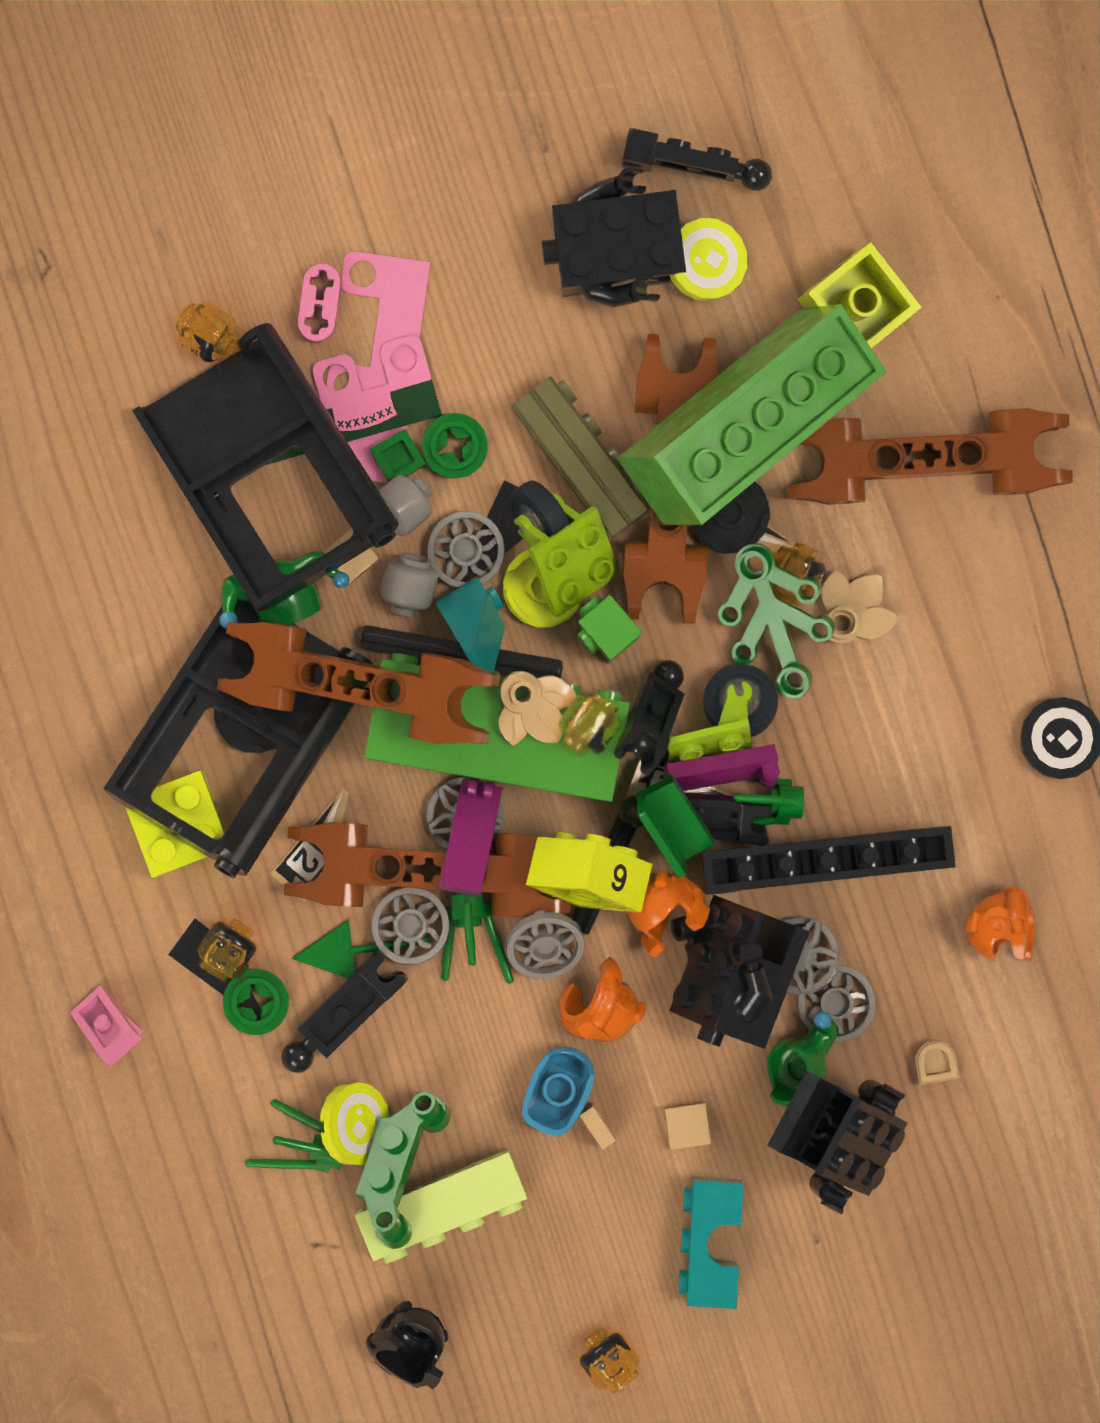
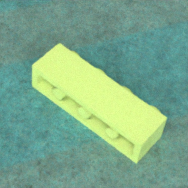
(450, 1203)

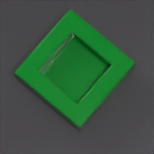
(397, 456)

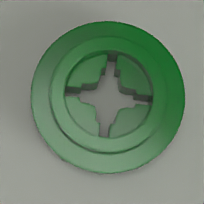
(463, 428)
(244, 1018)

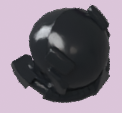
(409, 1345)

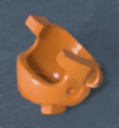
(661, 897)
(1003, 919)
(609, 1014)

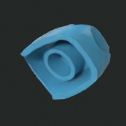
(558, 1091)

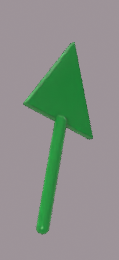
(336, 951)

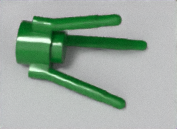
(786, 802)
(468, 913)
(317, 1150)

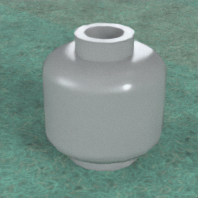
(407, 502)
(409, 584)

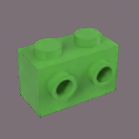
(606, 628)

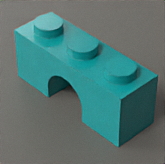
(711, 1205)

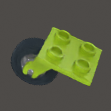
(566, 548)
(738, 704)

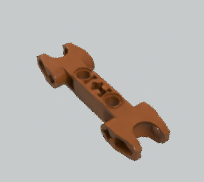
(1003, 452)
(665, 554)
(429, 697)
(353, 864)

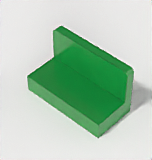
(673, 823)

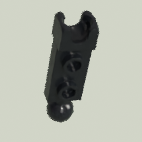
(644, 150)
(653, 716)
(720, 814)
(342, 1013)

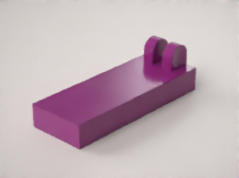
(727, 768)
(471, 837)

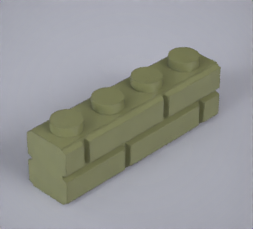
(579, 455)

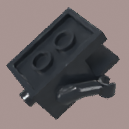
(614, 243)
(736, 972)
(841, 1135)

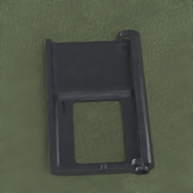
(240, 421)
(297, 734)

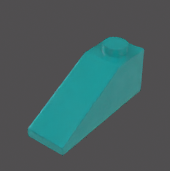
(475, 621)

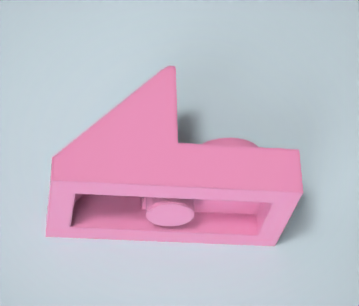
(106, 1025)

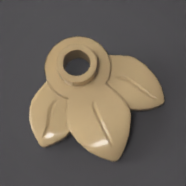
(859, 604)
(536, 713)

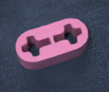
(329, 304)

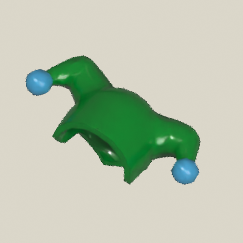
(293, 609)
(797, 1055)

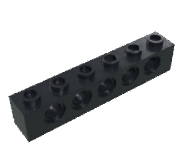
(828, 859)

